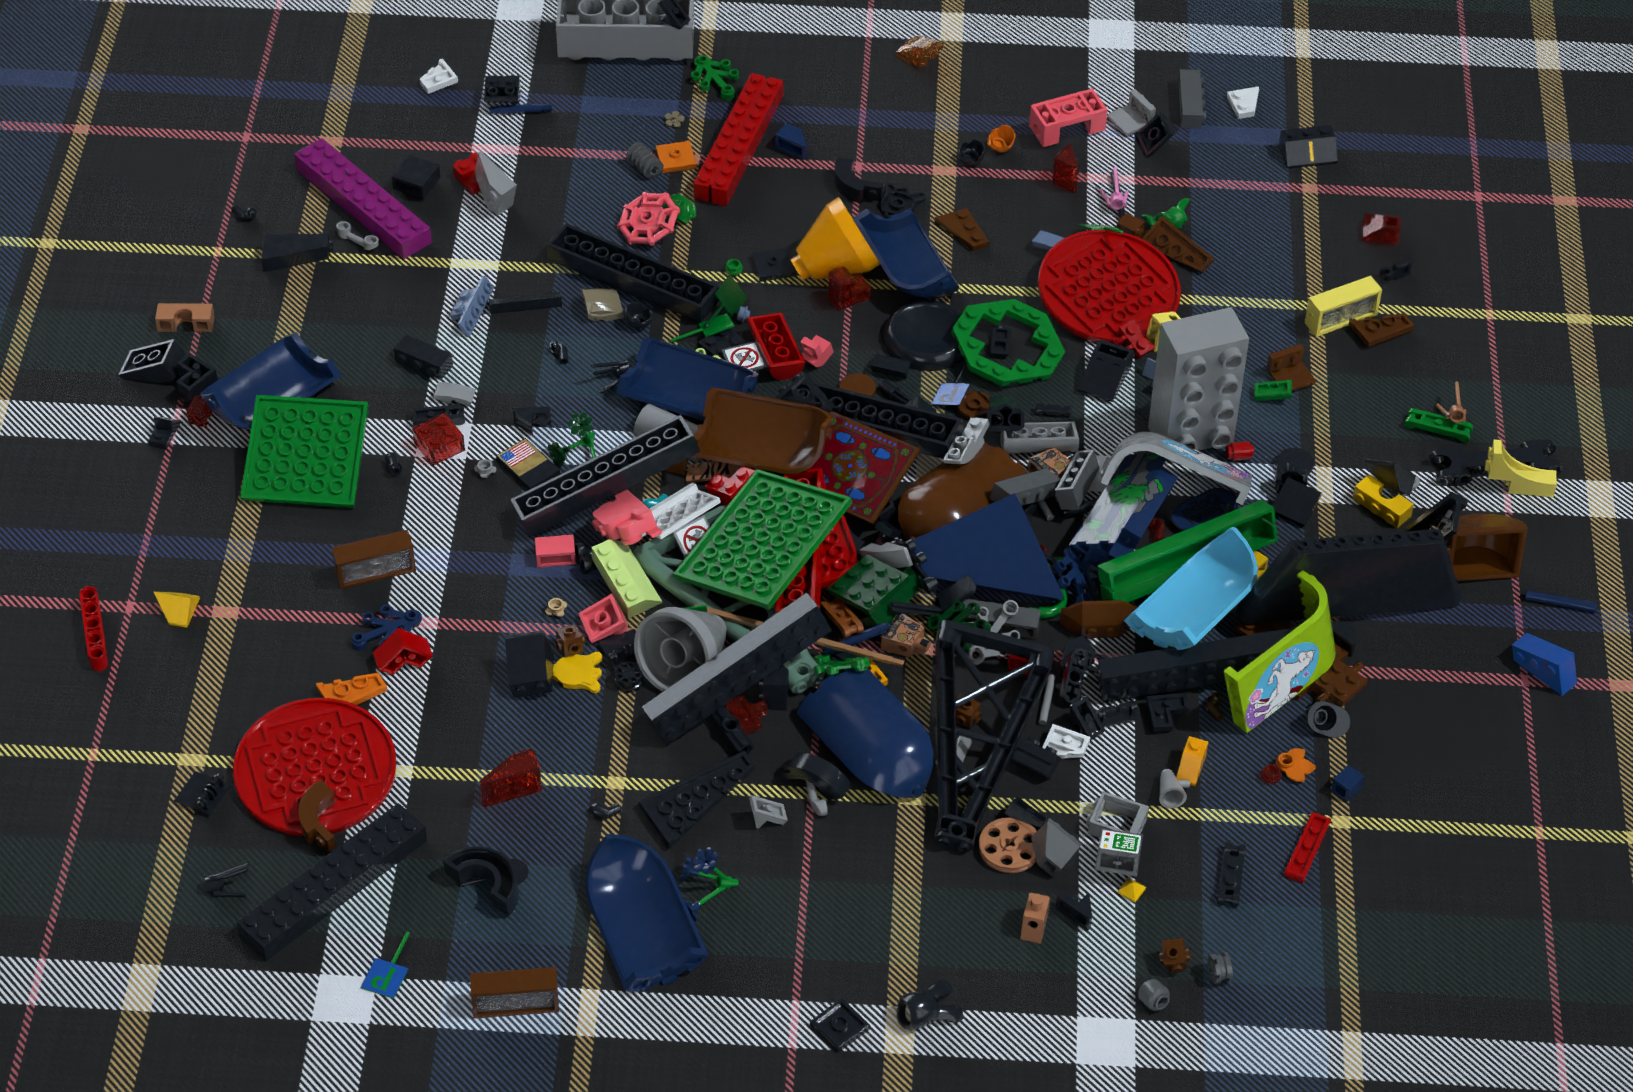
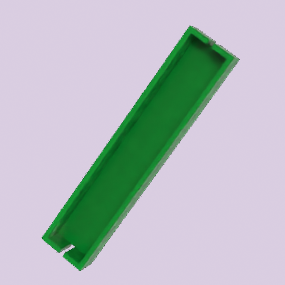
(1150, 566)

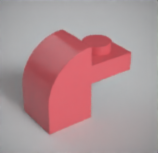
(816, 350)

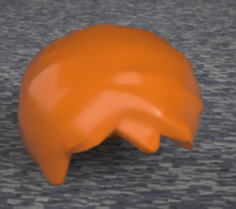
(1001, 139)

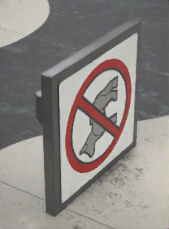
(746, 355)

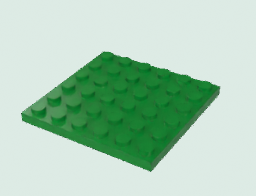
(305, 451)

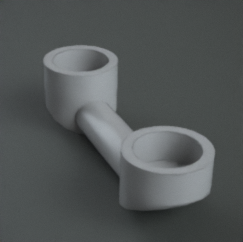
(344, 231)
(818, 806)

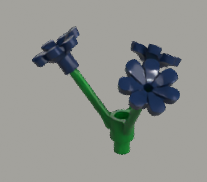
(703, 866)

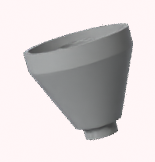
(677, 643)

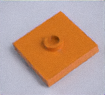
(676, 156)

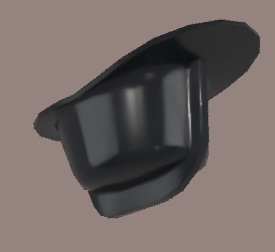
(1328, 719)

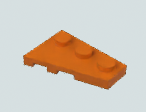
(354, 691)

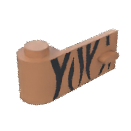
(707, 470)

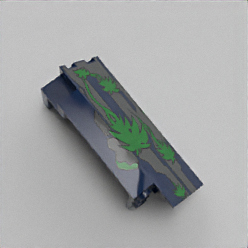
(1124, 509)

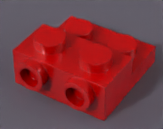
(465, 173)

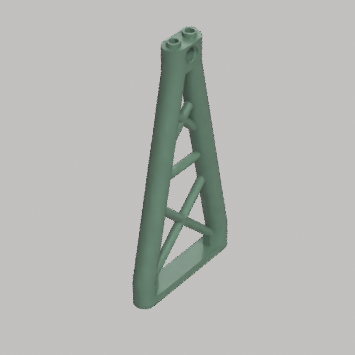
(654, 565)

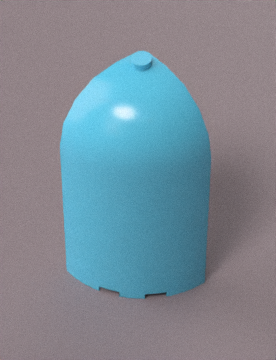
(1198, 593)

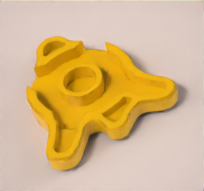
(579, 672)

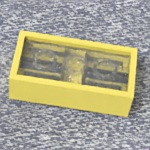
(1335, 307)

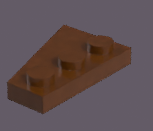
(965, 228)
(1382, 329)

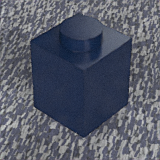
(1347, 783)

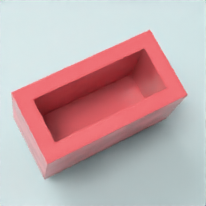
(555, 551)

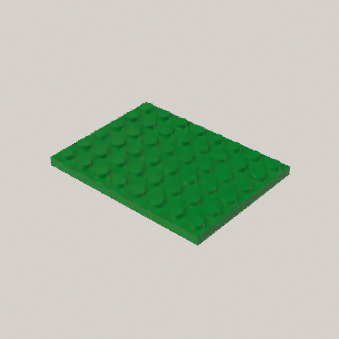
(762, 539)

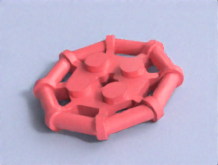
(649, 226)

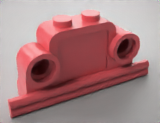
(625, 519)

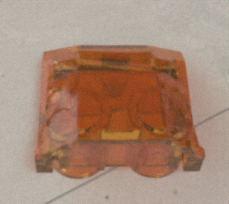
(919, 50)

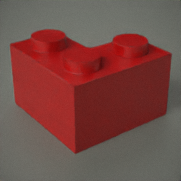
(726, 487)
(402, 648)

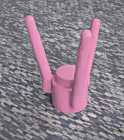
(1117, 200)

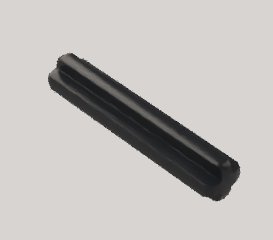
(913, 609)

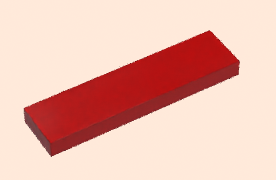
(1307, 847)

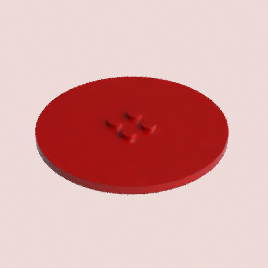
(1104, 281)
(308, 744)

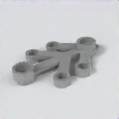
(984, 653)

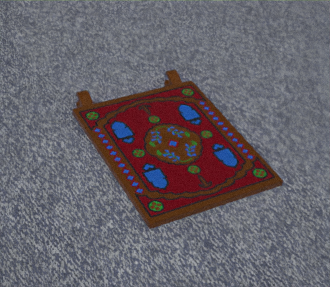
(864, 465)

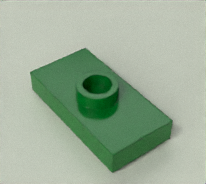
(1273, 390)

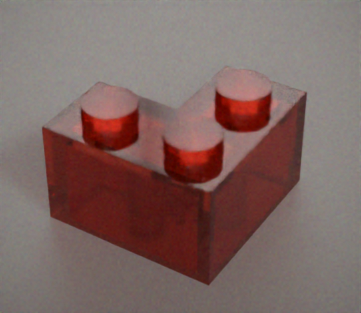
(846, 289)

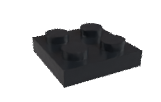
(715, 343)

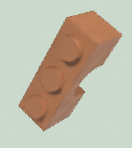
(170, 315)

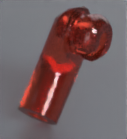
(1160, 528)

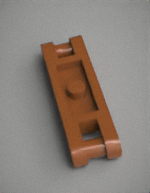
(842, 617)

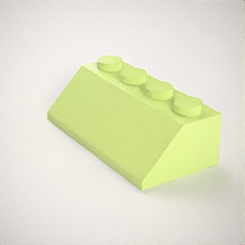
(625, 577)

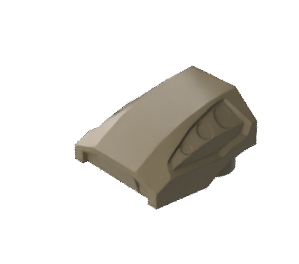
(602, 304)

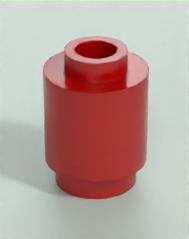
(1239, 451)

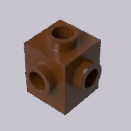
(569, 640)
(968, 713)
(1175, 955)

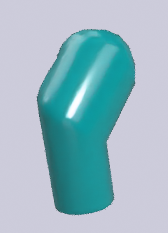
(652, 502)

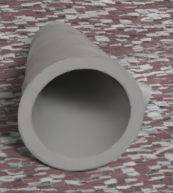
(1171, 789)

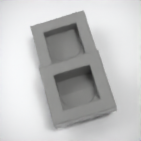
(450, 391)

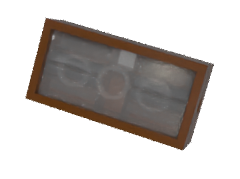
(374, 559)
(514, 992)

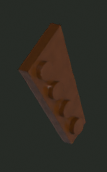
(1177, 245)

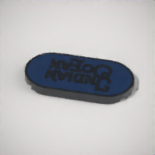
(1201, 508)

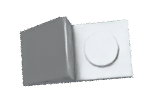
(767, 810)

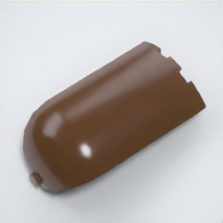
(762, 432)
(954, 491)

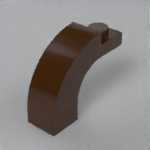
(312, 805)

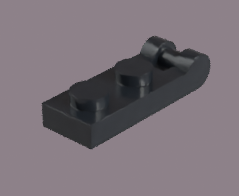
(454, 412)

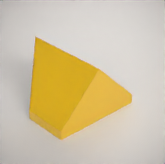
(177, 607)

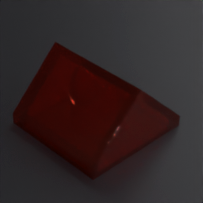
(1066, 169)

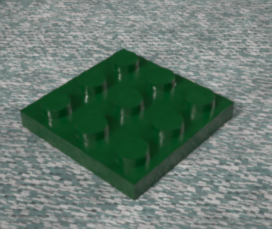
(868, 584)

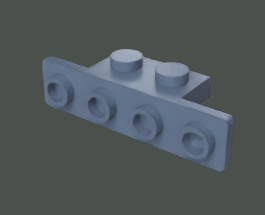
(470, 305)

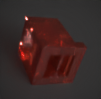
(198, 412)

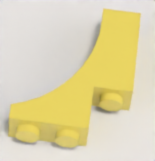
(1518, 476)

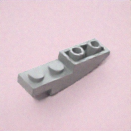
(969, 443)

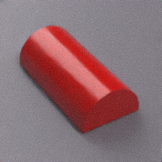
(776, 345)

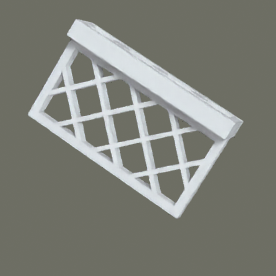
(681, 509)

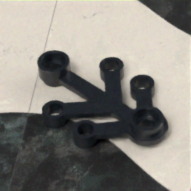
(927, 583)

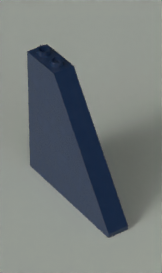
(993, 549)

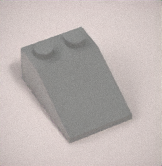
(494, 185)

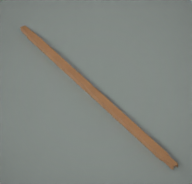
(823, 642)

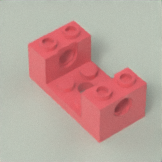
(1051, 115)

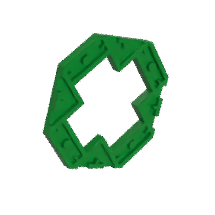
(1021, 371)

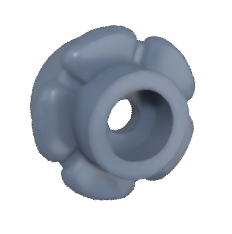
(743, 313)

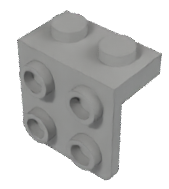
(1134, 115)

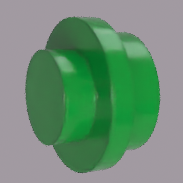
(733, 267)

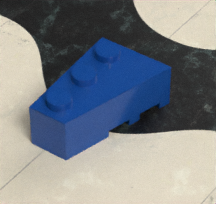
(1547, 662)

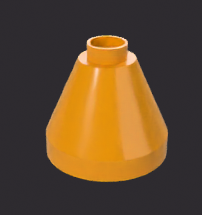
(833, 243)

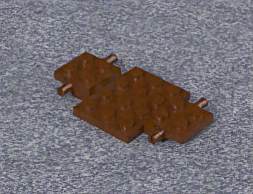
(1337, 684)

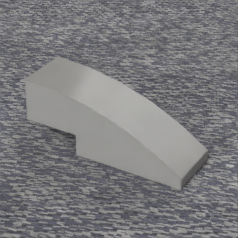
(888, 553)

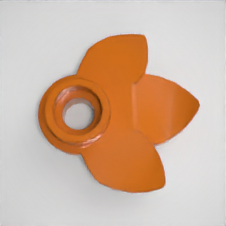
(1296, 766)

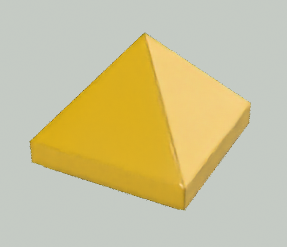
(1131, 890)

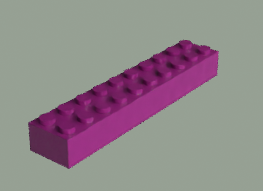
(363, 198)

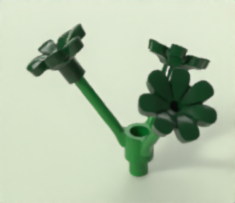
(582, 427)

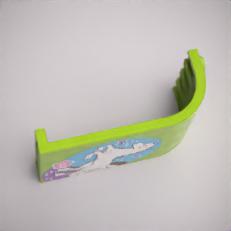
(1287, 665)

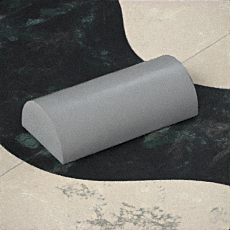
(653, 416)
(1041, 437)

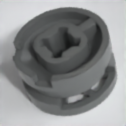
(1220, 967)

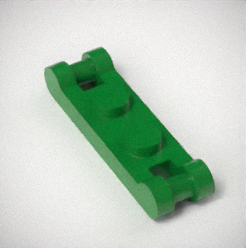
(1438, 424)

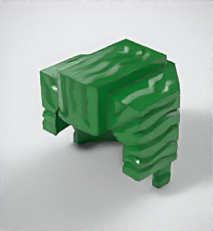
(687, 208)

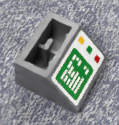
(1119, 852)

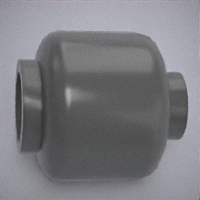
(1154, 994)

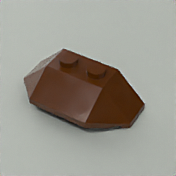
(1097, 618)

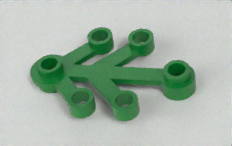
(704, 63)
(833, 667)

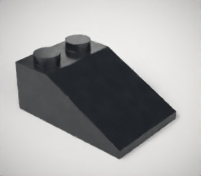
(153, 362)

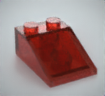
(512, 779)

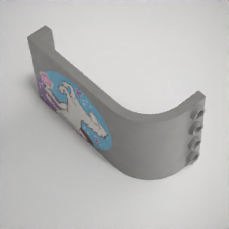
(1182, 455)

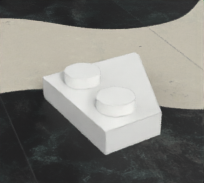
(438, 77)
(1243, 101)
(1066, 742)

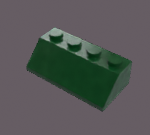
(883, 614)

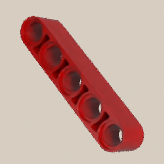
(93, 628)

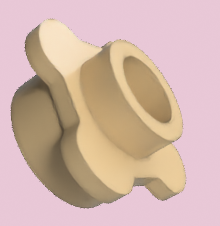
(556, 607)

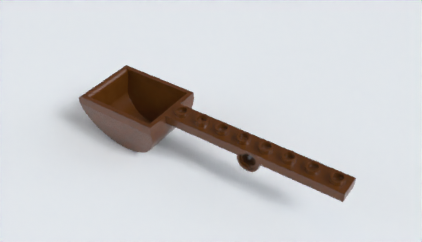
(1487, 547)

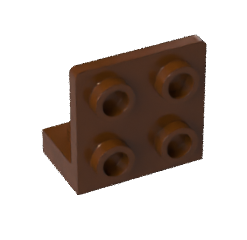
(1289, 366)

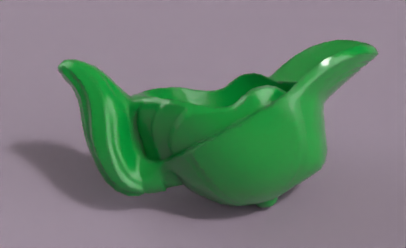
(1175, 215)

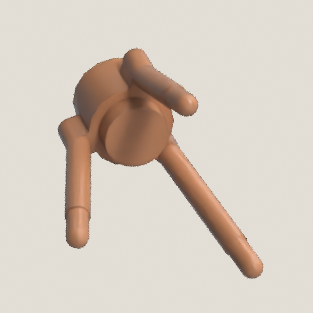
(1456, 412)

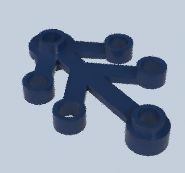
(1073, 556)
(410, 619)

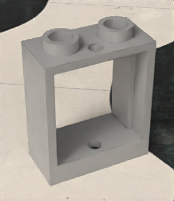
(1118, 805)

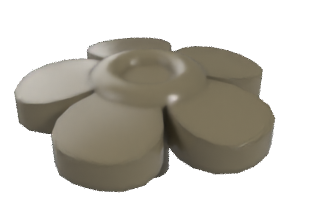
(674, 119)

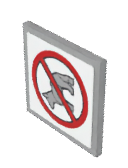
(690, 534)

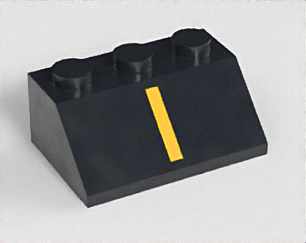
(1308, 146)

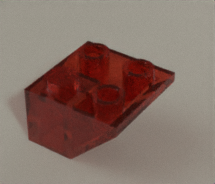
(1381, 228)

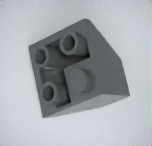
(1053, 847)

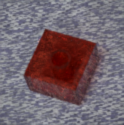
(438, 439)

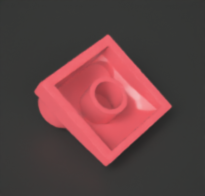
(604, 619)

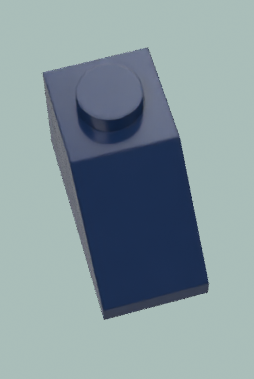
(791, 140)

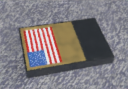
(527, 464)

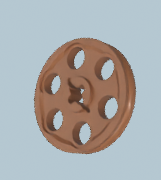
(1010, 852)

